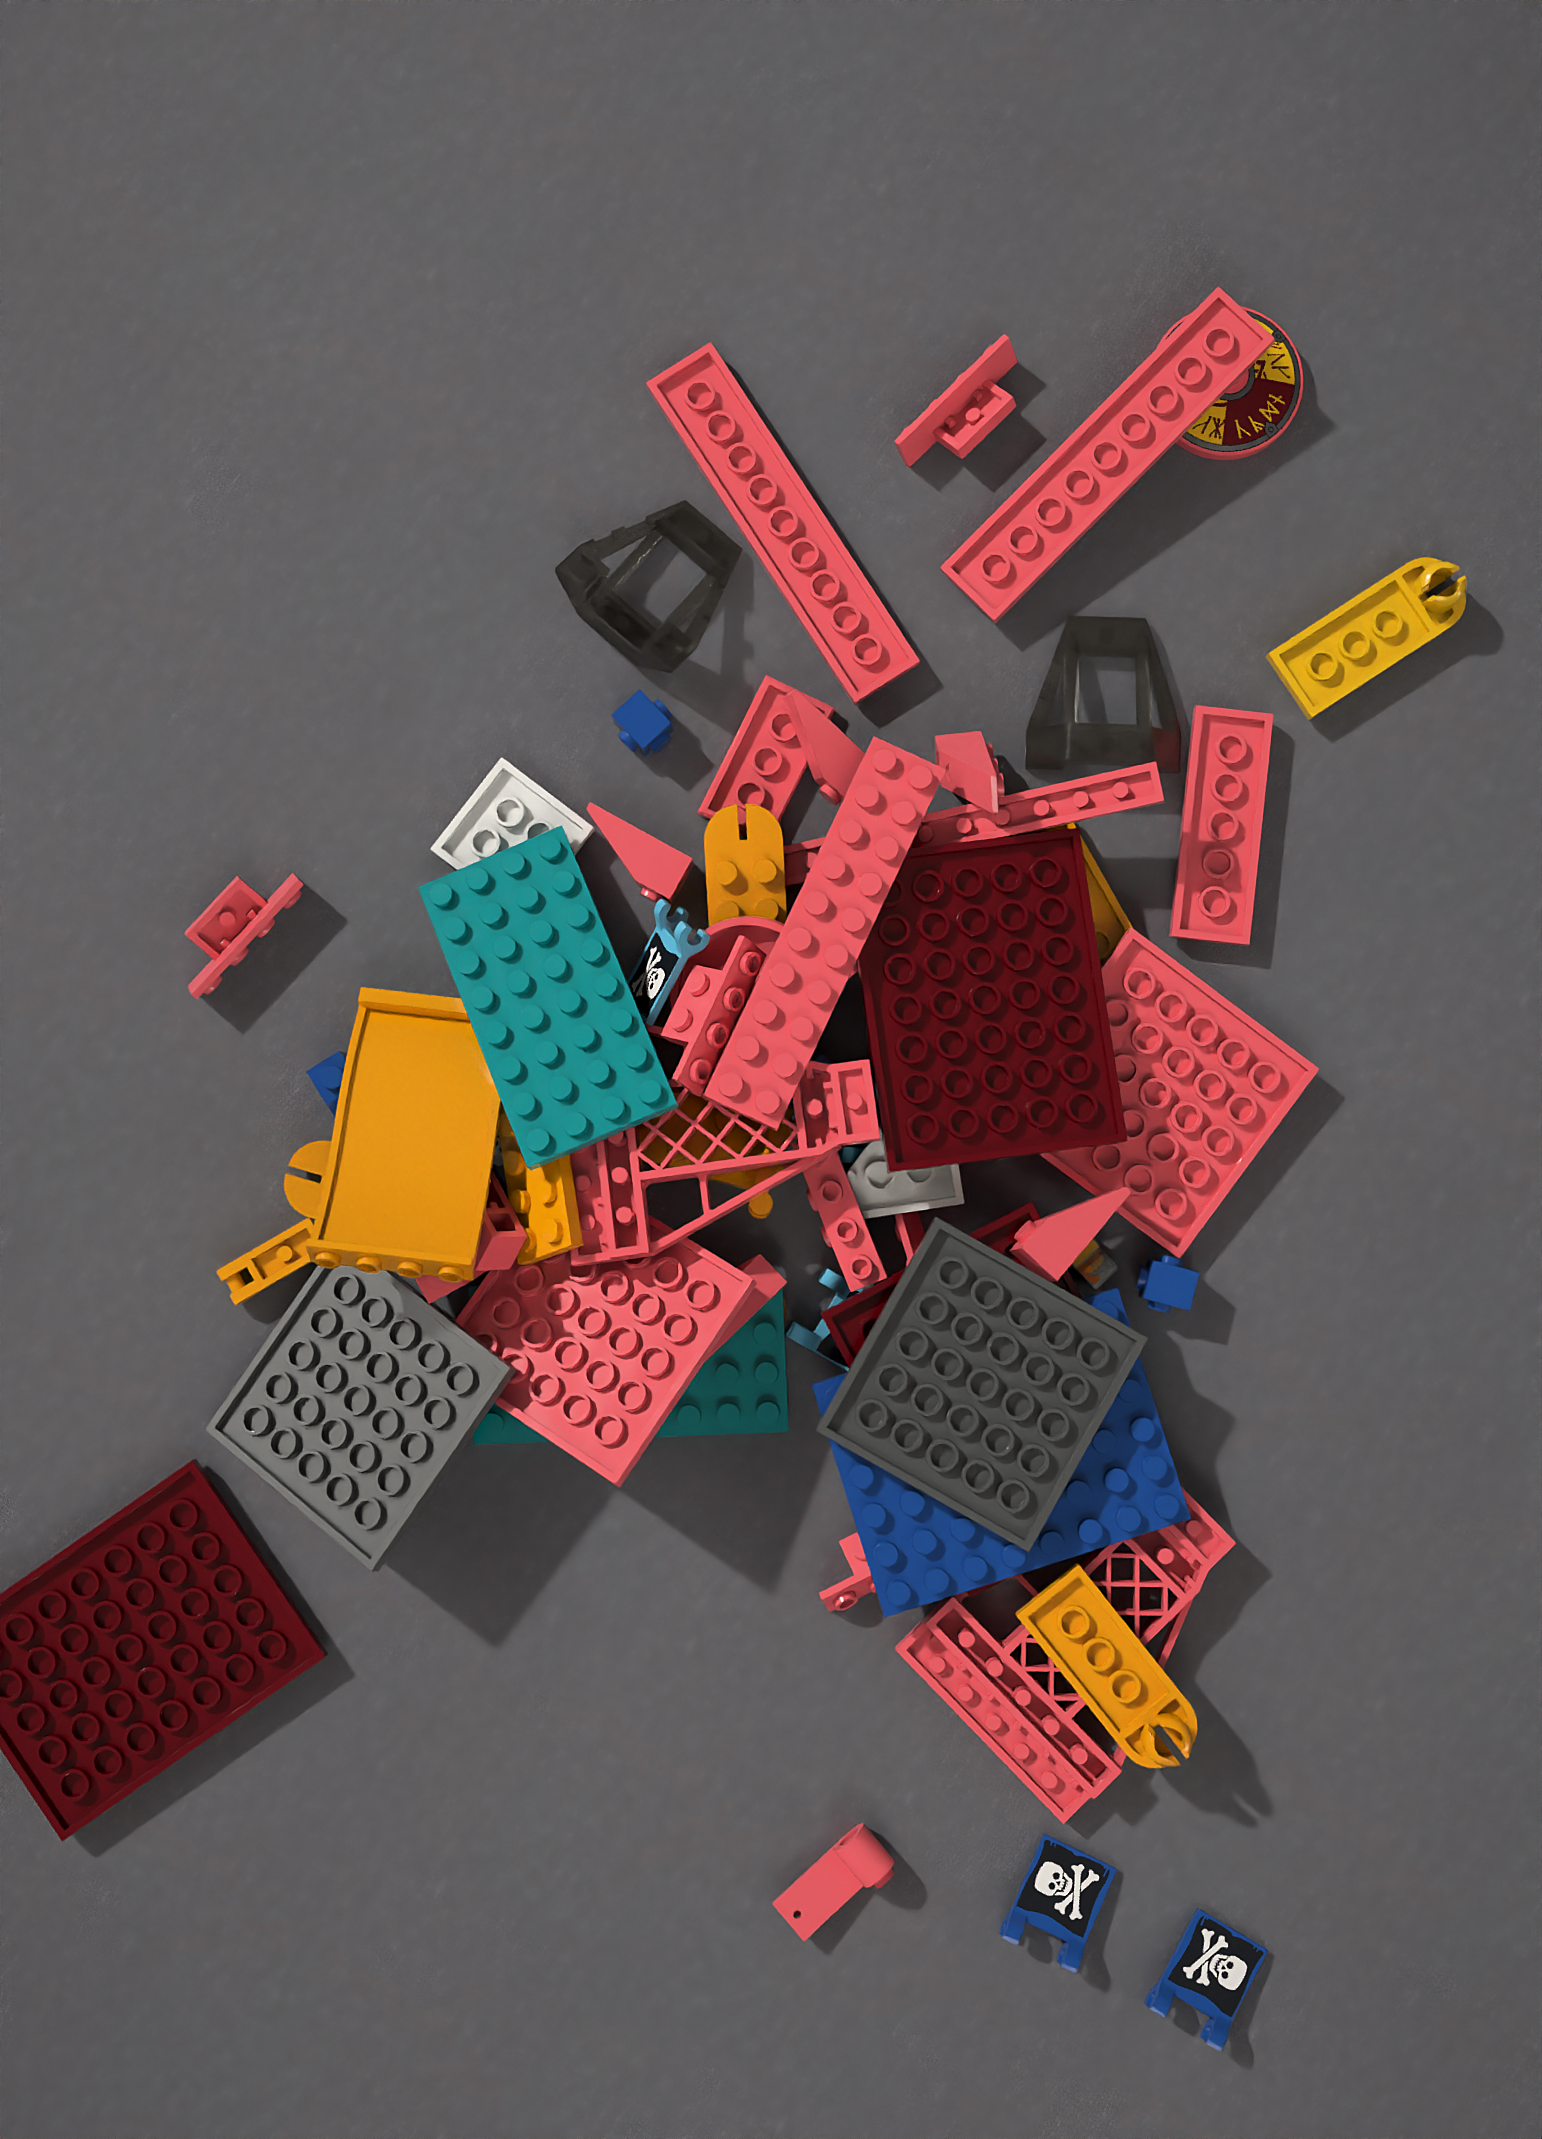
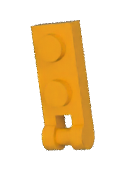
(762, 1205)
(268, 1262)

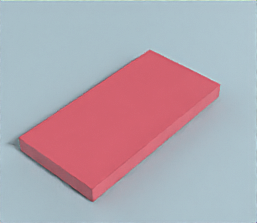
(763, 758)

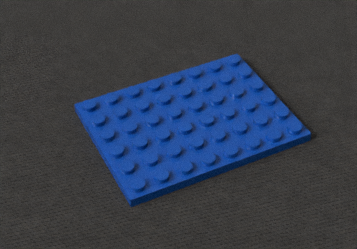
(932, 1552)

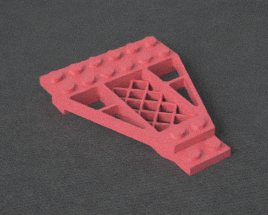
(831, 1111)
(1013, 1709)

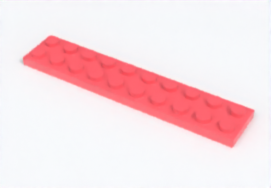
(1107, 454)
(782, 523)
(824, 933)

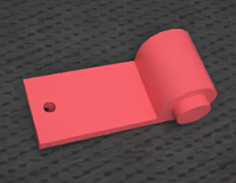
(833, 1879)

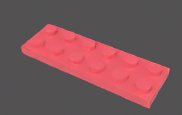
(1221, 825)

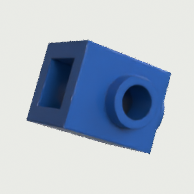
(643, 724)
(1166, 1284)

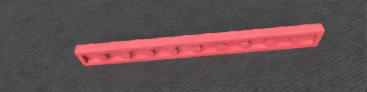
(1017, 814)

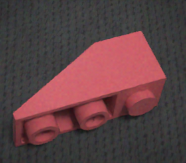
(970, 768)

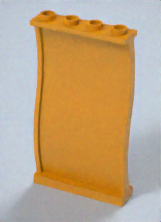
(409, 1142)

